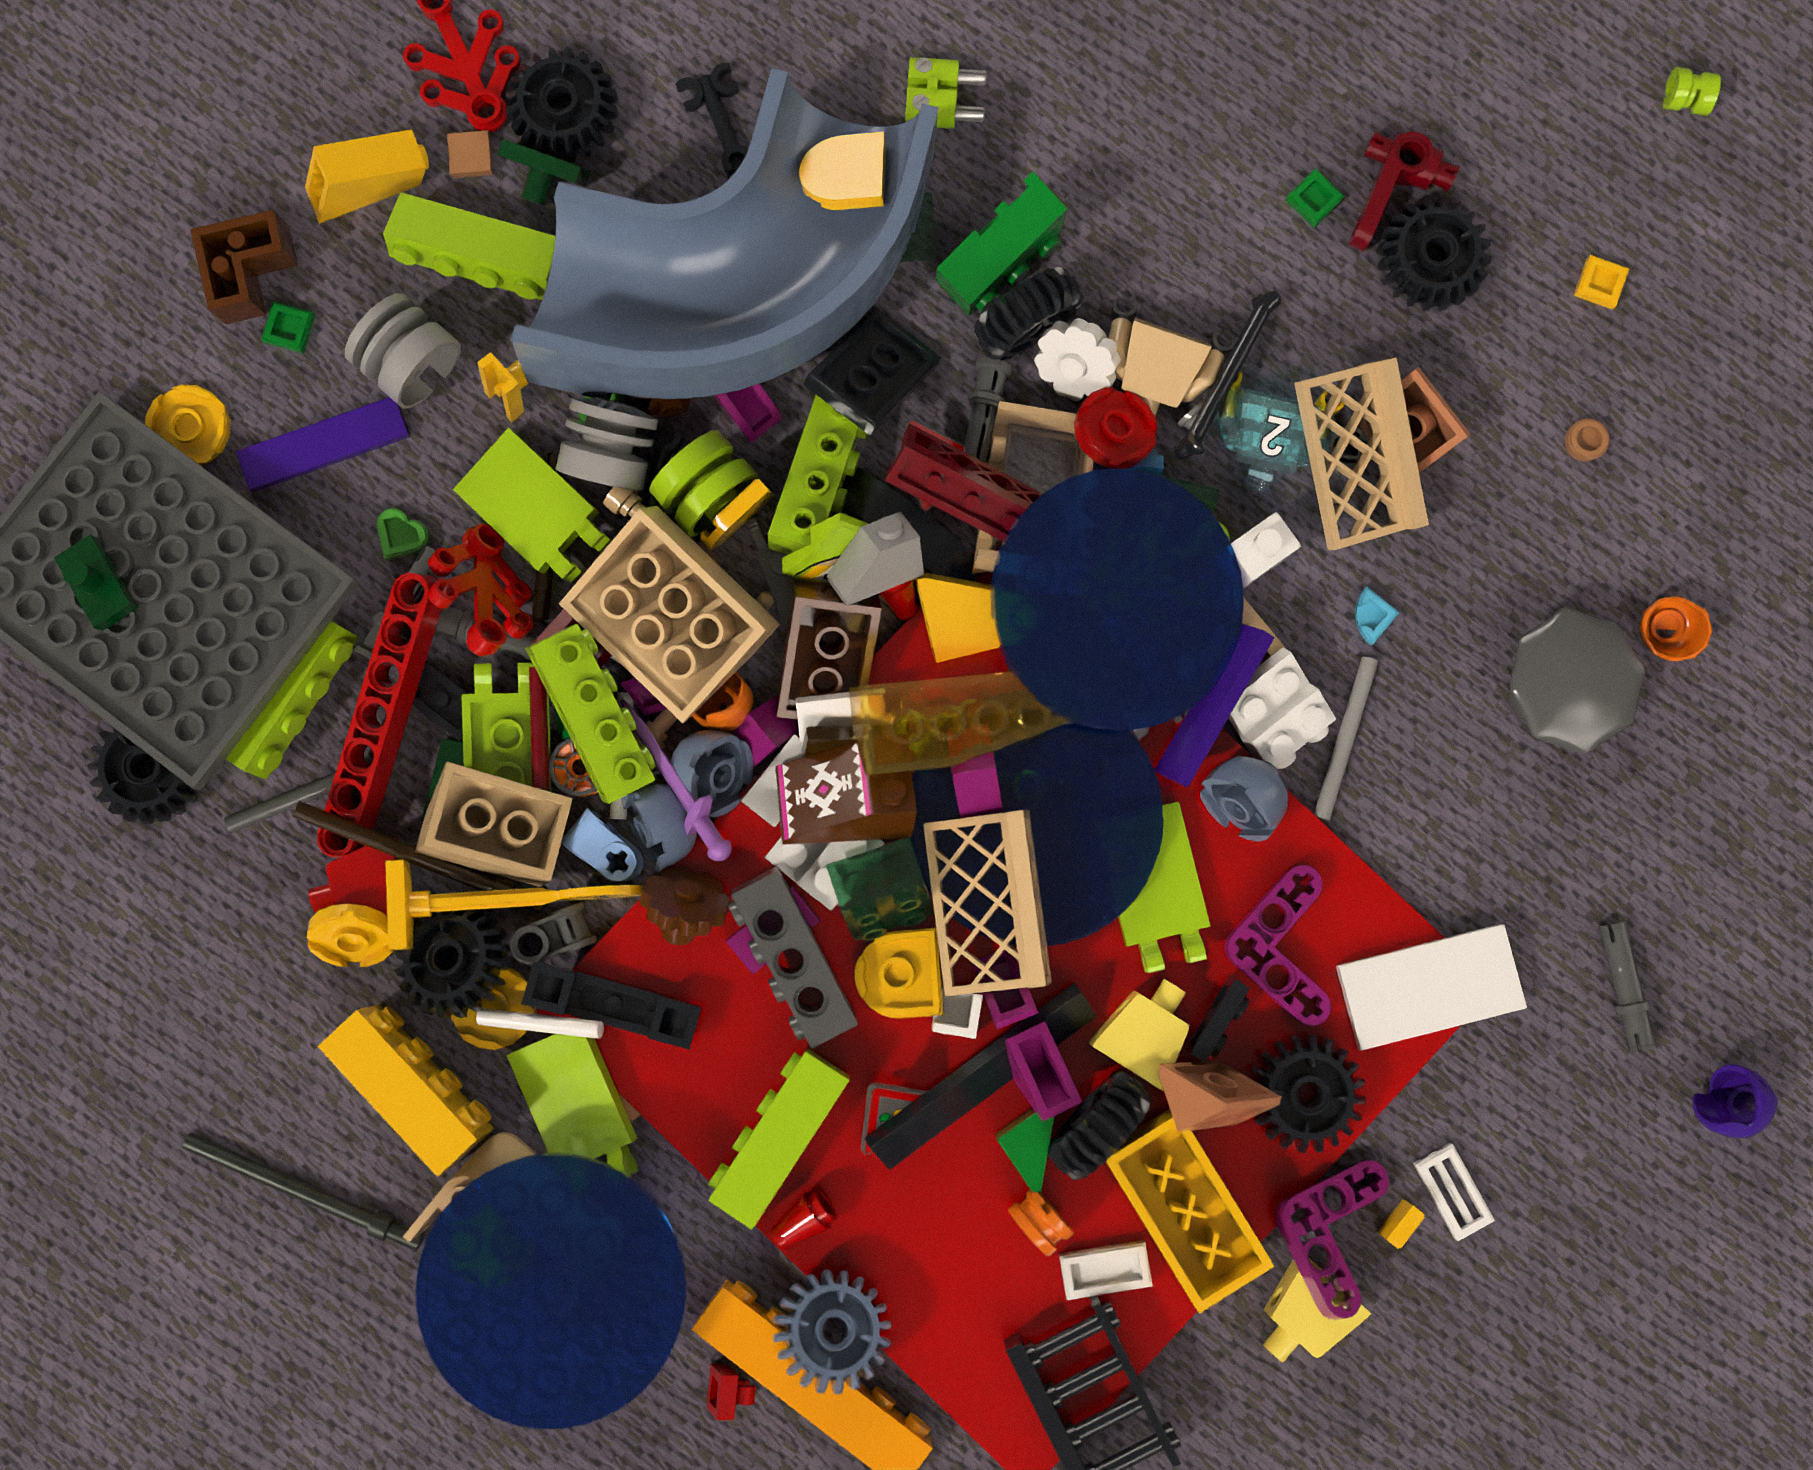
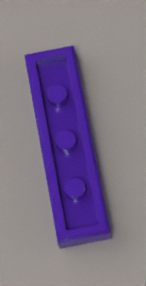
(322, 444)
(1210, 714)

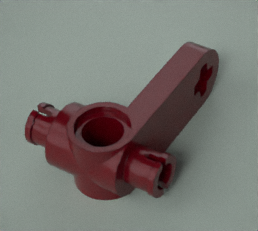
(1426, 171)

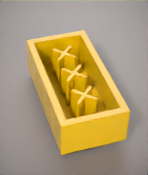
(407, 1086)
(1188, 1211)

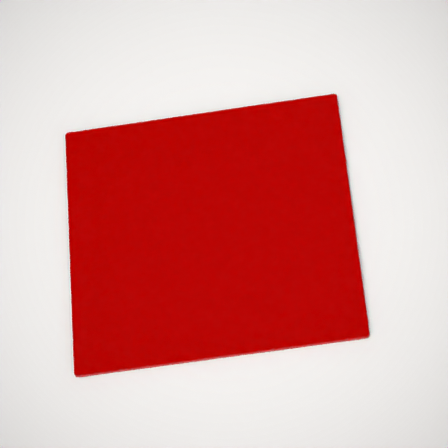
(939, 1221)

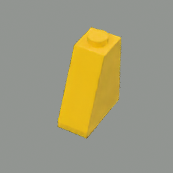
(363, 172)
(956, 616)

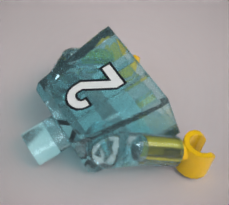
(1266, 433)

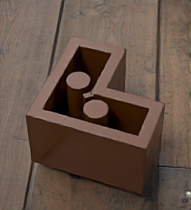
(234, 255)

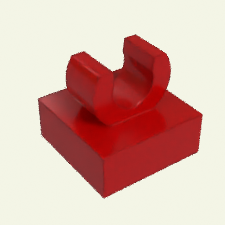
(726, 1391)

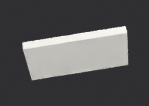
(1431, 987)

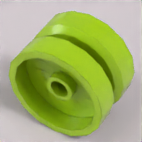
(701, 482)

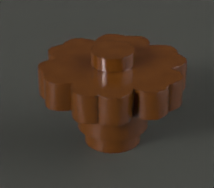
(684, 903)

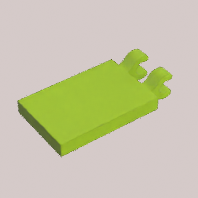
(531, 505)
(499, 727)
(1169, 901)
(574, 1099)

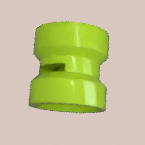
(1691, 91)

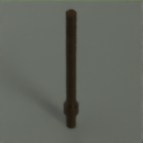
(402, 850)

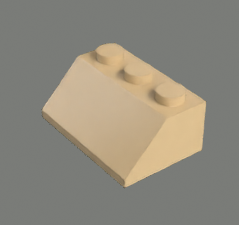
(494, 825)

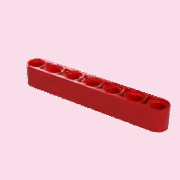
(395, 699)

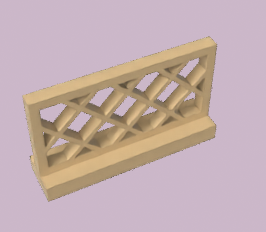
(1389, 447)
(1024, 896)

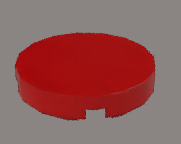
(1115, 428)

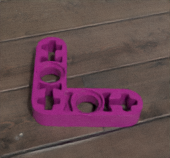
(1266, 938)
(1316, 1219)

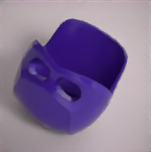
(1730, 1101)

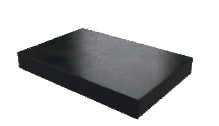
(872, 371)

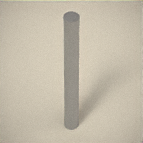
(1345, 738)

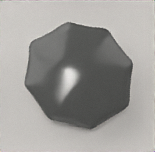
(1575, 681)

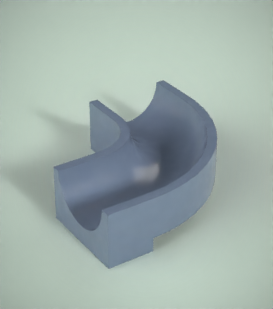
(724, 283)

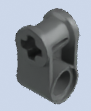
(556, 934)

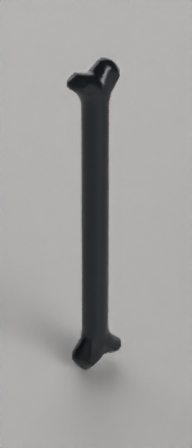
(1192, 442)

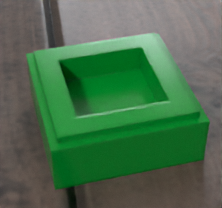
(1314, 198)
(288, 327)

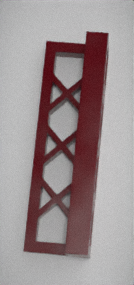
(959, 483)

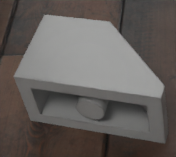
(877, 559)

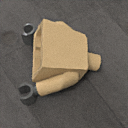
(1162, 362)

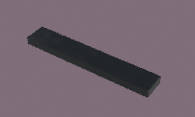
(972, 1082)

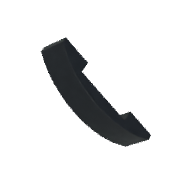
(941, 551)
(611, 1002)

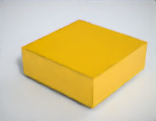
(1601, 282)
(1401, 1224)

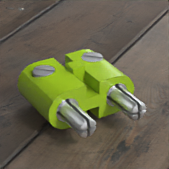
(935, 84)

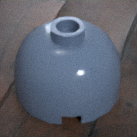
(715, 766)
(1247, 795)
(659, 824)

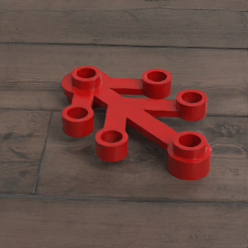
(466, 67)
(485, 548)

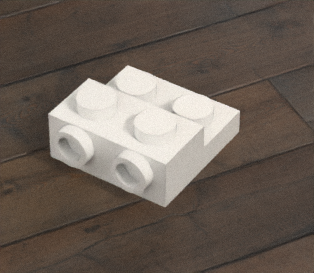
(1280, 711)
(808, 863)

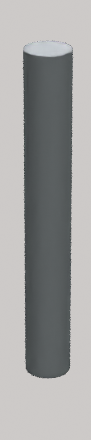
(279, 804)

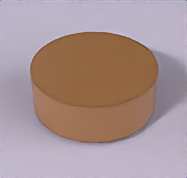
(1587, 440)

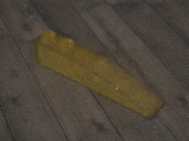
(943, 720)

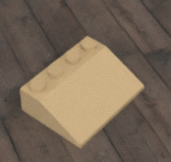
(668, 612)

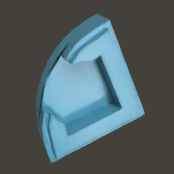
(1373, 615)

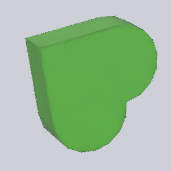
(400, 535)

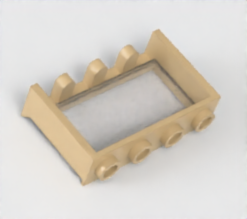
(1035, 449)

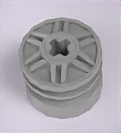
(396, 347)
(607, 443)

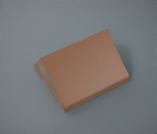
(1431, 420)
(1212, 1095)

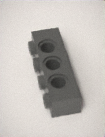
(833, 1013)

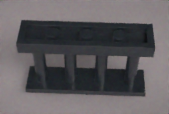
(1049, 1397)

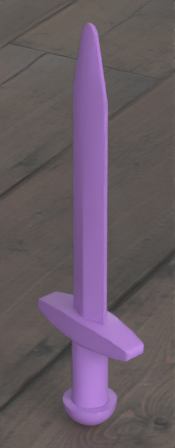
(698, 811)

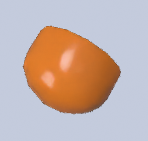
(1678, 614)

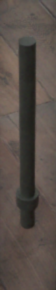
(378, 1225)

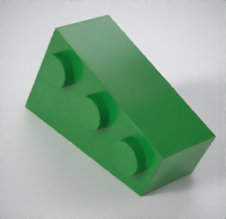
(1003, 247)

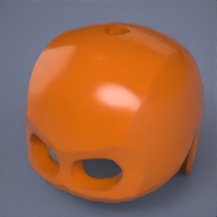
(739, 702)

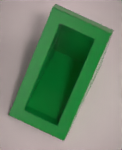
(1027, 1146)

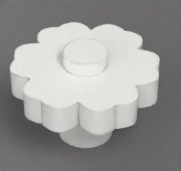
(1077, 358)

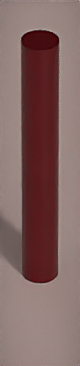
(538, 731)

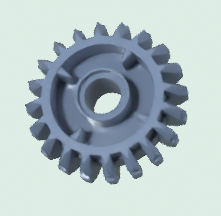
(805, 1335)

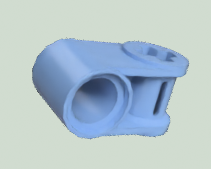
(597, 845)

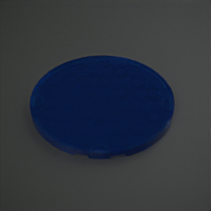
(1117, 599)
(1091, 825)
(551, 1291)

